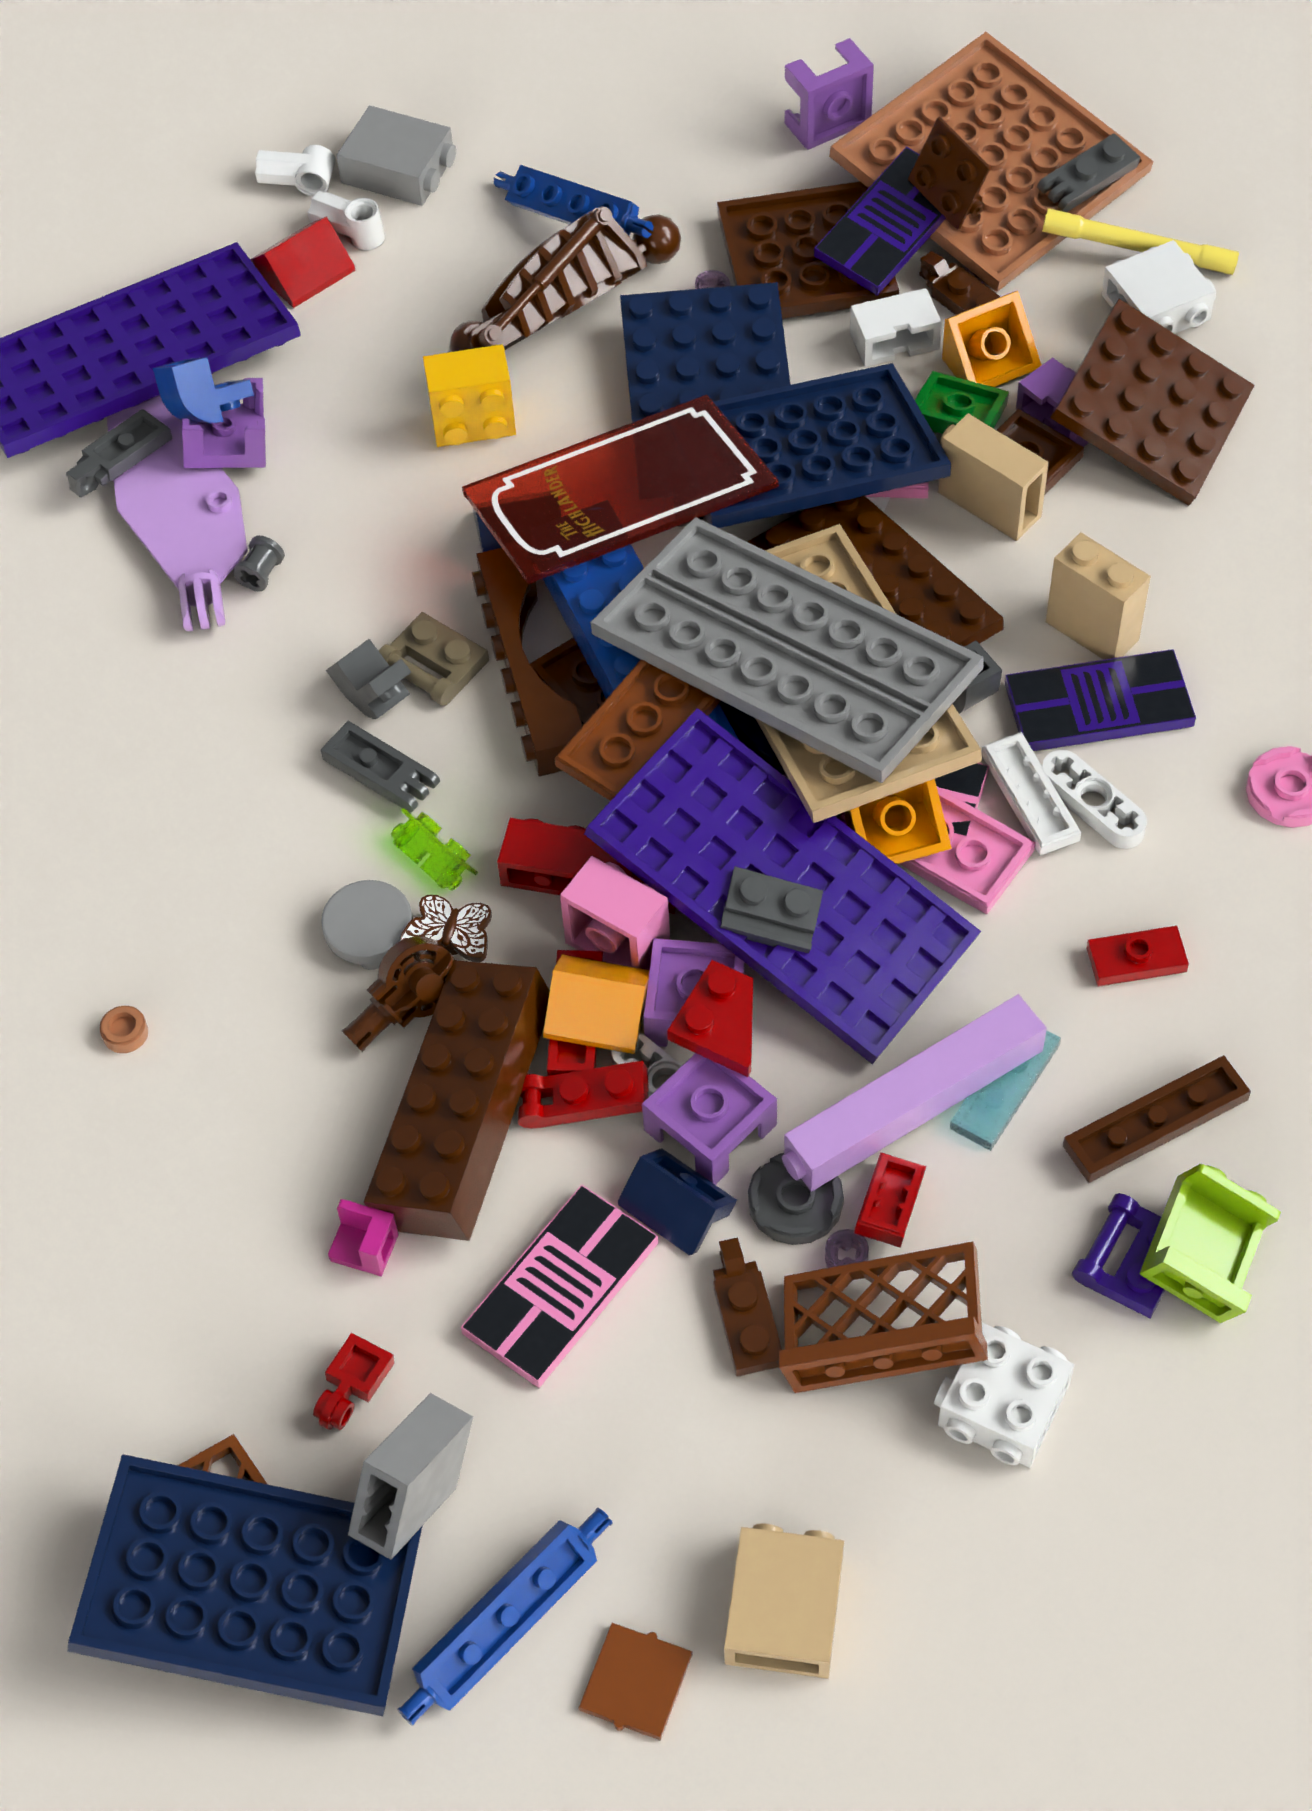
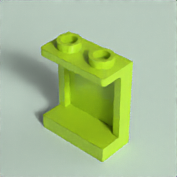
(1208, 1242)

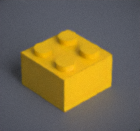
(470, 395)

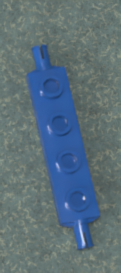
(567, 200)
(504, 1615)

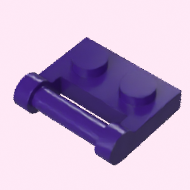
(1127, 1285)

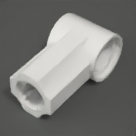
(305, 170)
(355, 218)

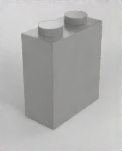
(396, 155)
(410, 1475)

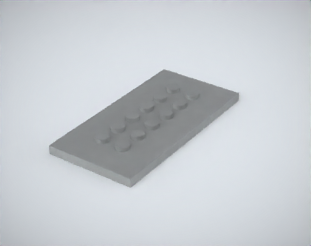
(788, 648)

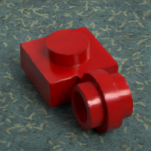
(356, 1371)

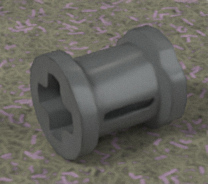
(258, 563)

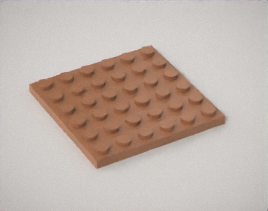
(1016, 126)

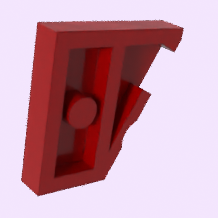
(718, 1018)

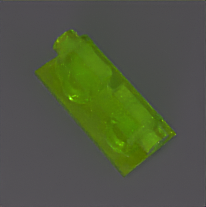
(420, 837)

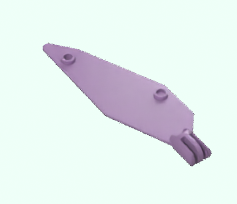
(183, 517)

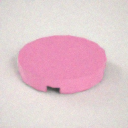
(1282, 786)

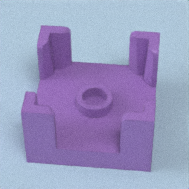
(832, 101)
(231, 443)
(672, 977)
(709, 1112)

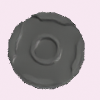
(788, 1208)

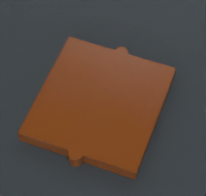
(636, 1681)

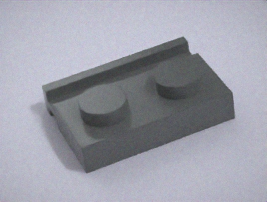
(771, 910)

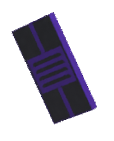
(881, 228)
(1100, 700)

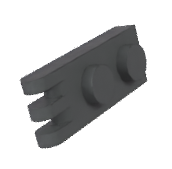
(1089, 172)
(379, 766)

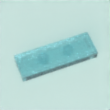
(991, 1108)

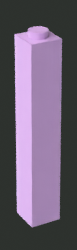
(913, 1093)

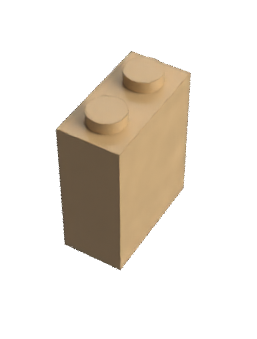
(993, 476)
(1097, 598)
(784, 1601)

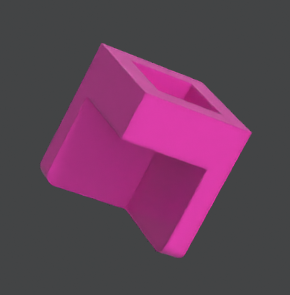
(363, 1237)

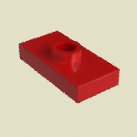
(1137, 955)
(890, 1200)

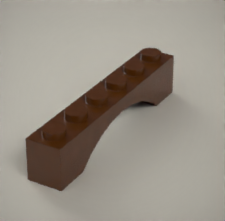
(545, 715)

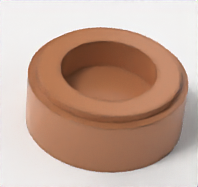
(124, 1029)

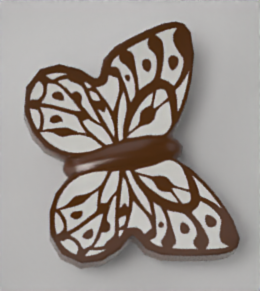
(454, 929)

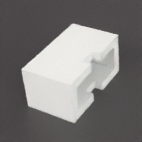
(895, 326)

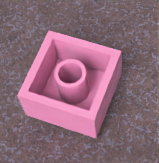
(613, 914)

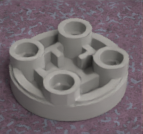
(365, 921)

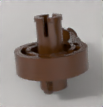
(403, 988)

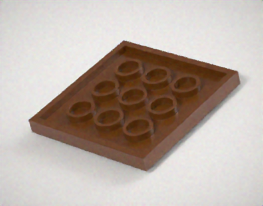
(775, 241)
(1153, 402)

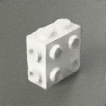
(1161, 286)
(1007, 1398)

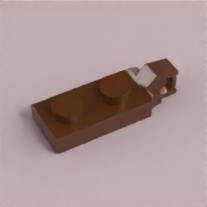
(953, 285)
(745, 1312)

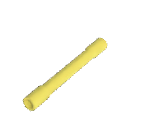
(1077, 227)

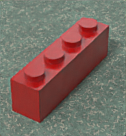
(548, 856)

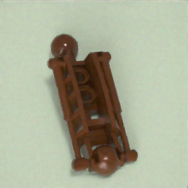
(565, 275)

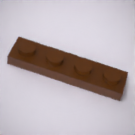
(1156, 1118)

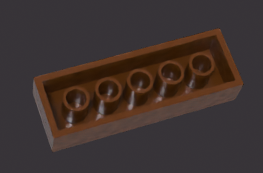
(460, 1099)

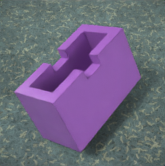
(1041, 393)

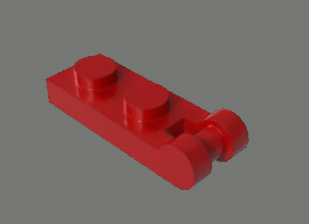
(583, 1095)

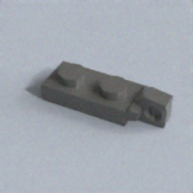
(117, 452)

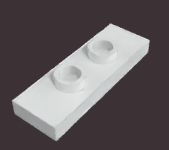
(1031, 793)

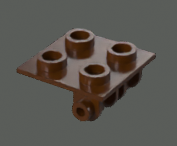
(950, 174)

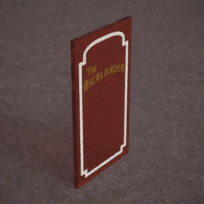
(618, 488)

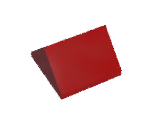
(305, 262)

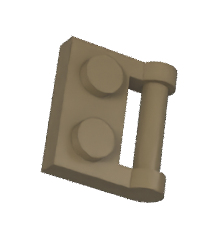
(441, 651)

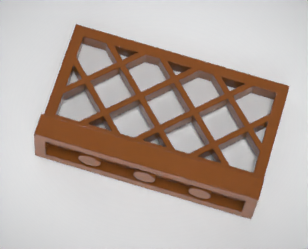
(883, 1349)

